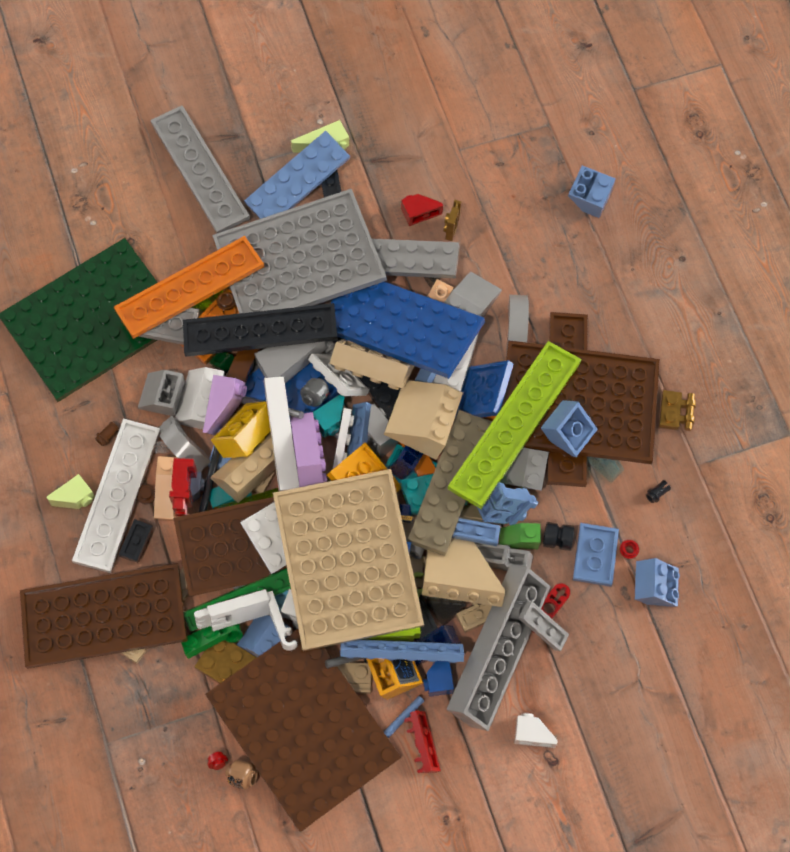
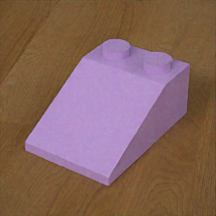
(224, 399)

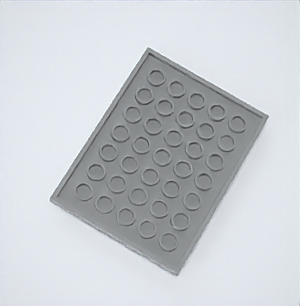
(306, 255)

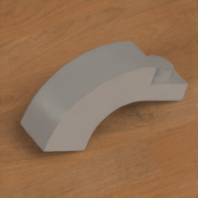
(181, 444)

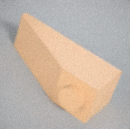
(162, 504)

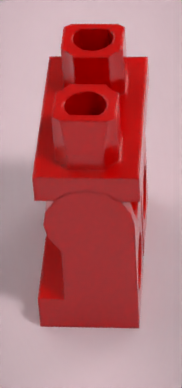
(181, 480)

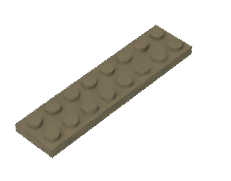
(441, 507)

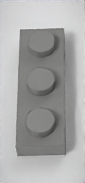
(543, 626)

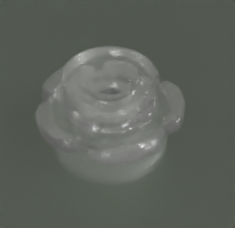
(161, 448)

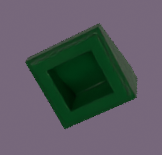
(222, 361)

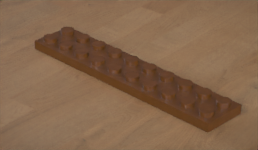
(571, 332)

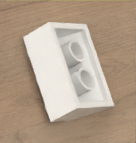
(195, 397)

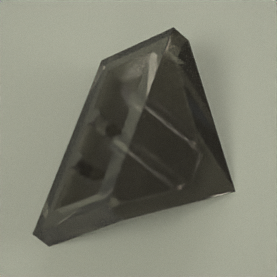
(444, 609)

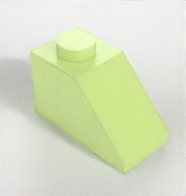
(72, 494)

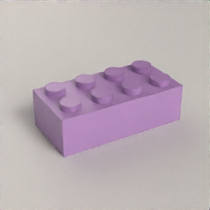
(308, 450)

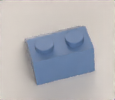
(569, 427)
(260, 636)

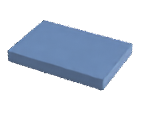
(595, 554)

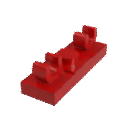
(423, 742)

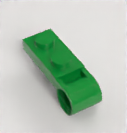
(206, 638)

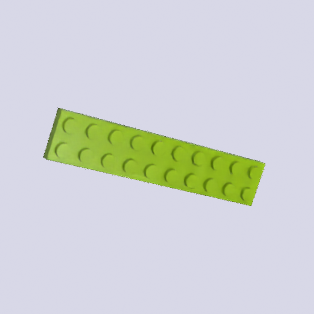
(514, 425)

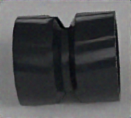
(558, 536)

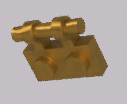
(670, 410)

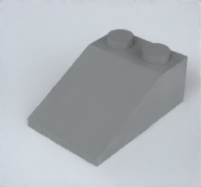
(474, 295)
(527, 469)

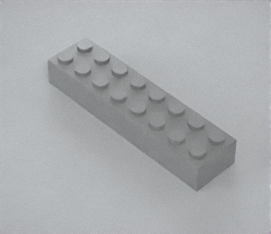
(497, 650)

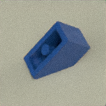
(439, 679)

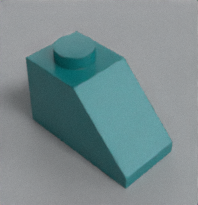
(330, 416)

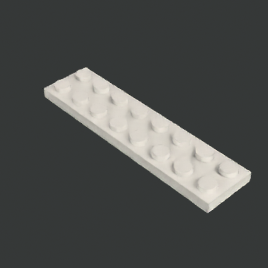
(116, 496)

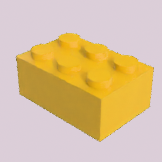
(243, 431)

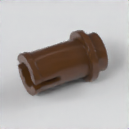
(106, 434)

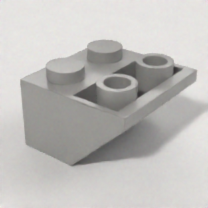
(162, 392)
(377, 441)

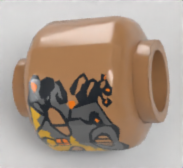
(241, 774)

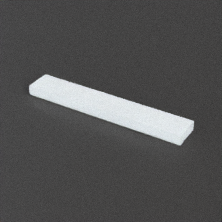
(281, 433)

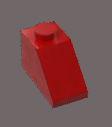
(420, 208)

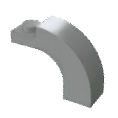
(518, 318)

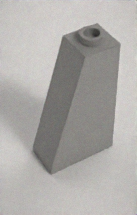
(286, 360)

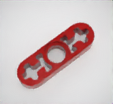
(562, 600)

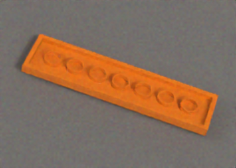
(188, 287)

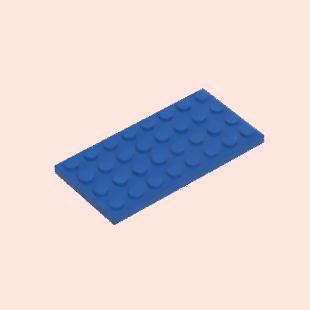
(407, 326)

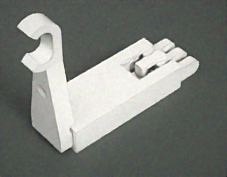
(242, 610)

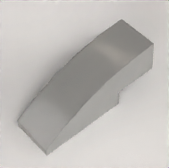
(503, 556)

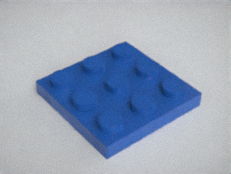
(485, 388)

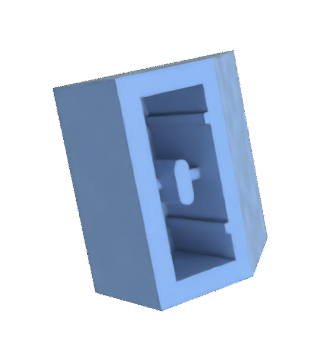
(591, 191)
(656, 583)

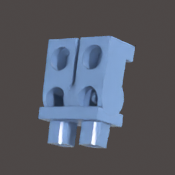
(507, 505)

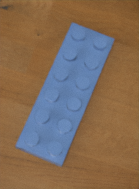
(298, 177)

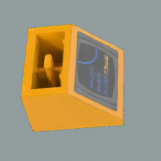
(394, 676)

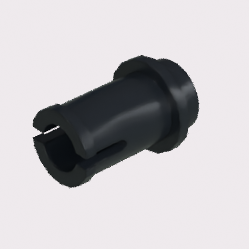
(654, 494)

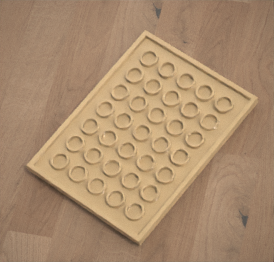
(347, 560)

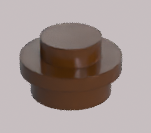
(225, 301)
(146, 494)

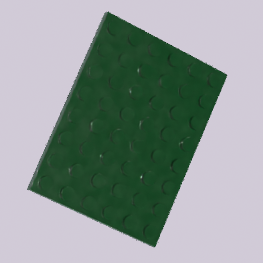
(72, 324)

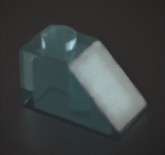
(606, 467)

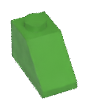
(520, 536)

